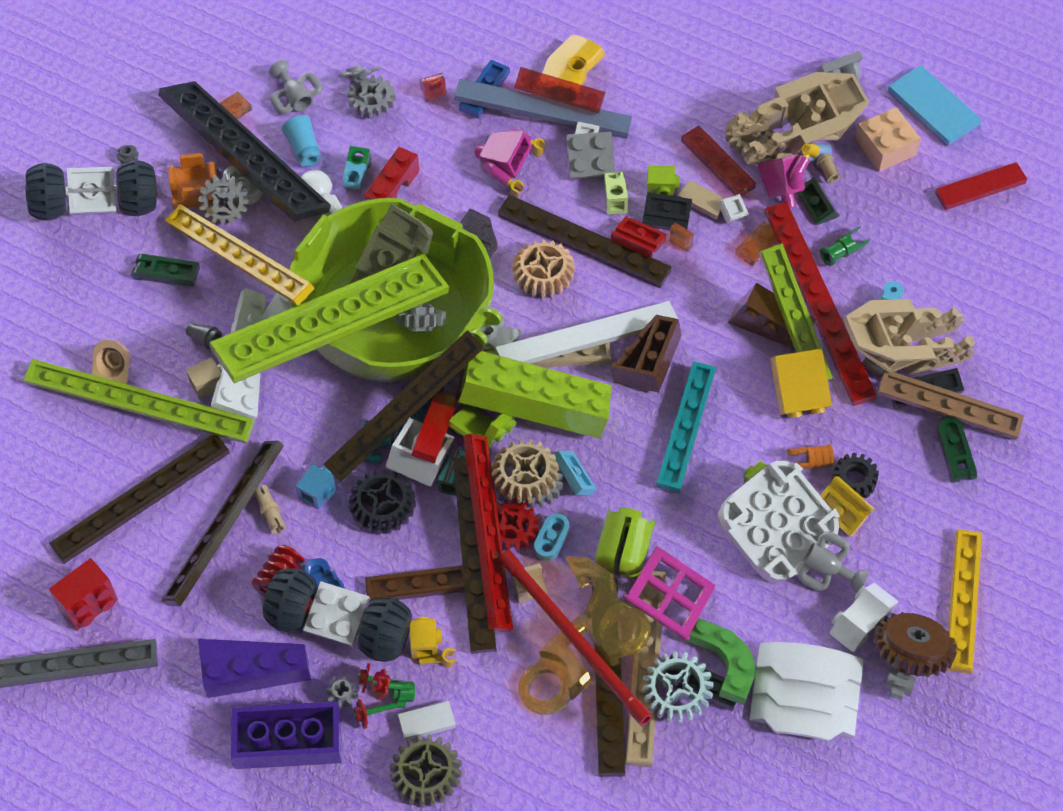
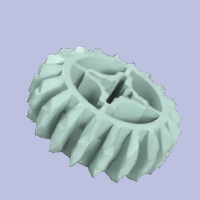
(685, 693)

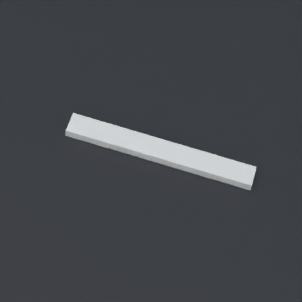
(583, 335)

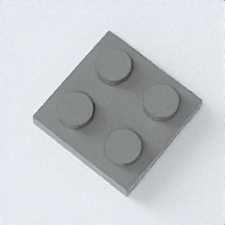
(590, 155)

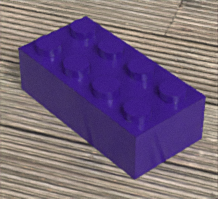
(286, 735)

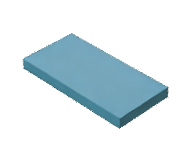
(934, 105)

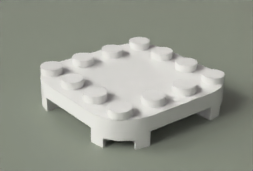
(776, 520)

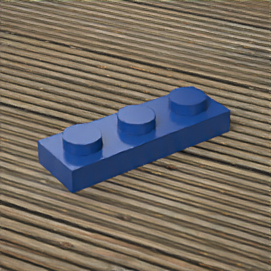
(494, 75)

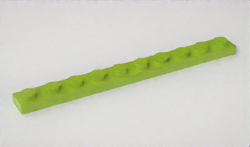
(139, 401)

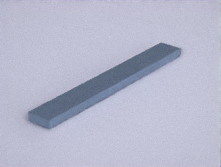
(539, 107)

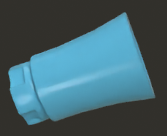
(302, 140)

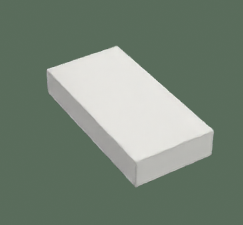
(427, 720)

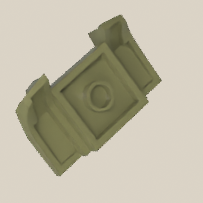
(393, 242)

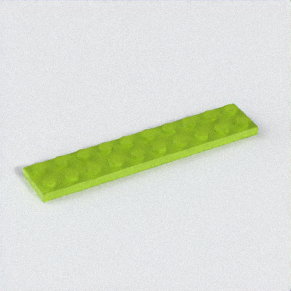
(328, 318)

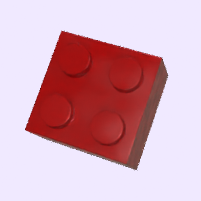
(84, 594)

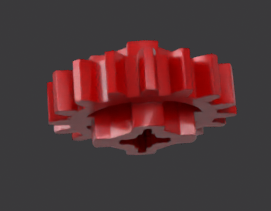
(516, 516)

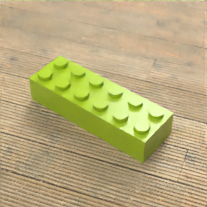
(536, 394)

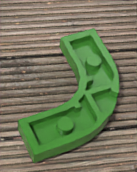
(733, 652)

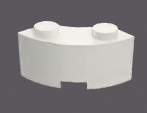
(862, 616)

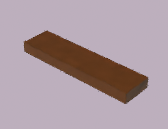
(416, 583)

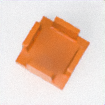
(189, 178)

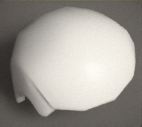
(318, 181)

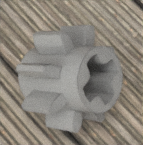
(899, 684)
(347, 697)

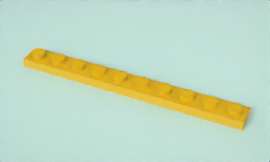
(240, 255)

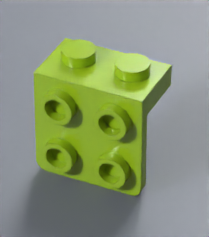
(476, 422)

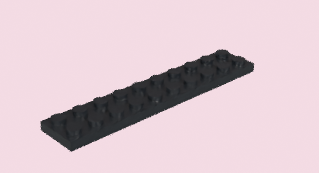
(244, 151)

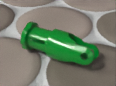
(842, 247)

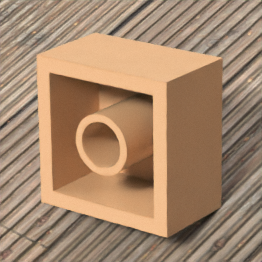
(887, 139)

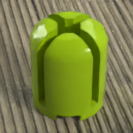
(636, 544)

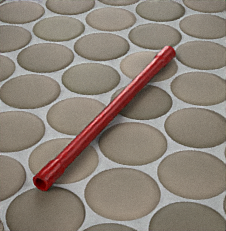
(632, 703)

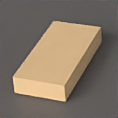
(702, 199)

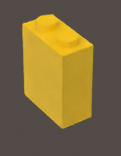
(801, 382)

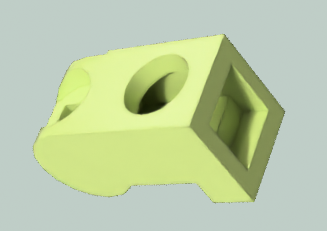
(615, 193)

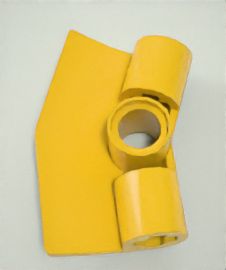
(574, 59)

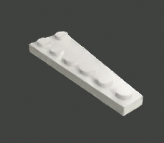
(242, 396)

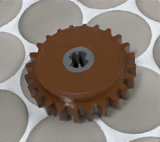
(914, 644)

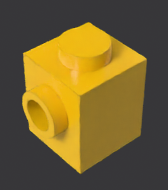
(424, 637)

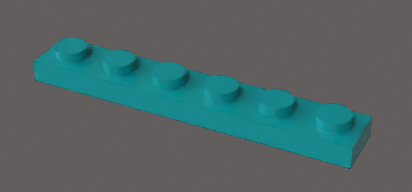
(686, 427)

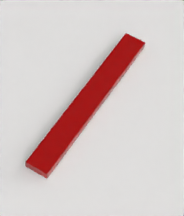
(488, 533)

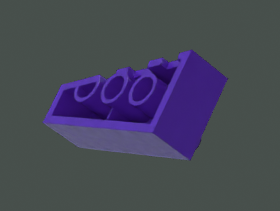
(250, 665)

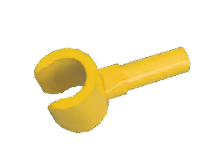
(440, 658)

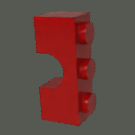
(399, 170)

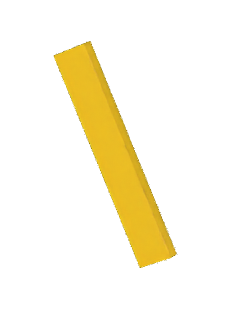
(964, 598)

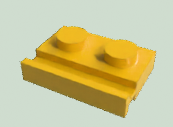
(849, 505)

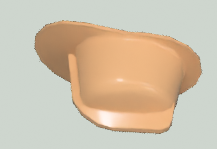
(111, 360)

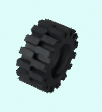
(861, 465)

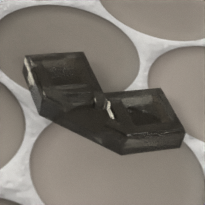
(481, 227)

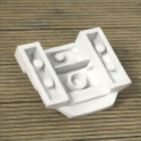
(806, 690)

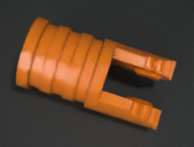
(815, 456)

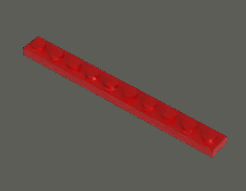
(821, 305)

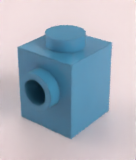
(316, 486)

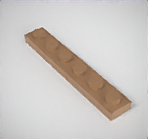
(950, 404)

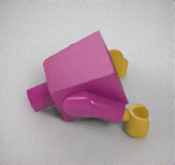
(505, 155)
(786, 175)

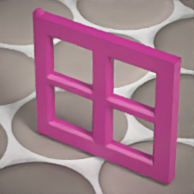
(670, 592)

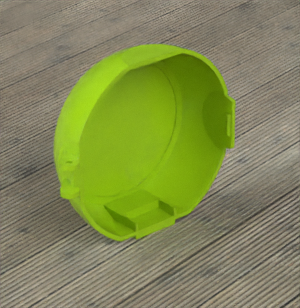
(387, 349)

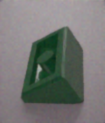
(817, 202)

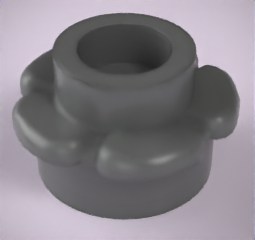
(122, 154)

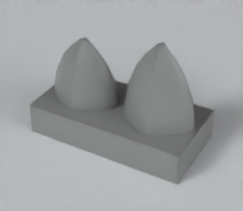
(848, 64)

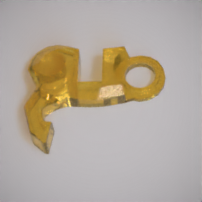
(609, 622)

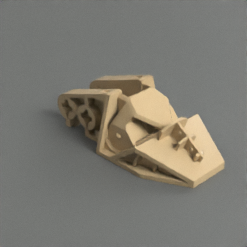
(814, 105)
(887, 327)

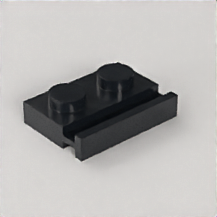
(665, 210)

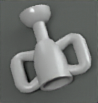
(295, 91)
(827, 563)

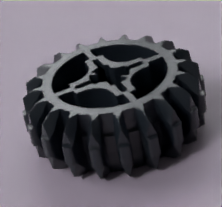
(385, 514)

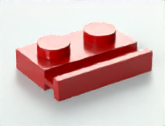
(638, 237)

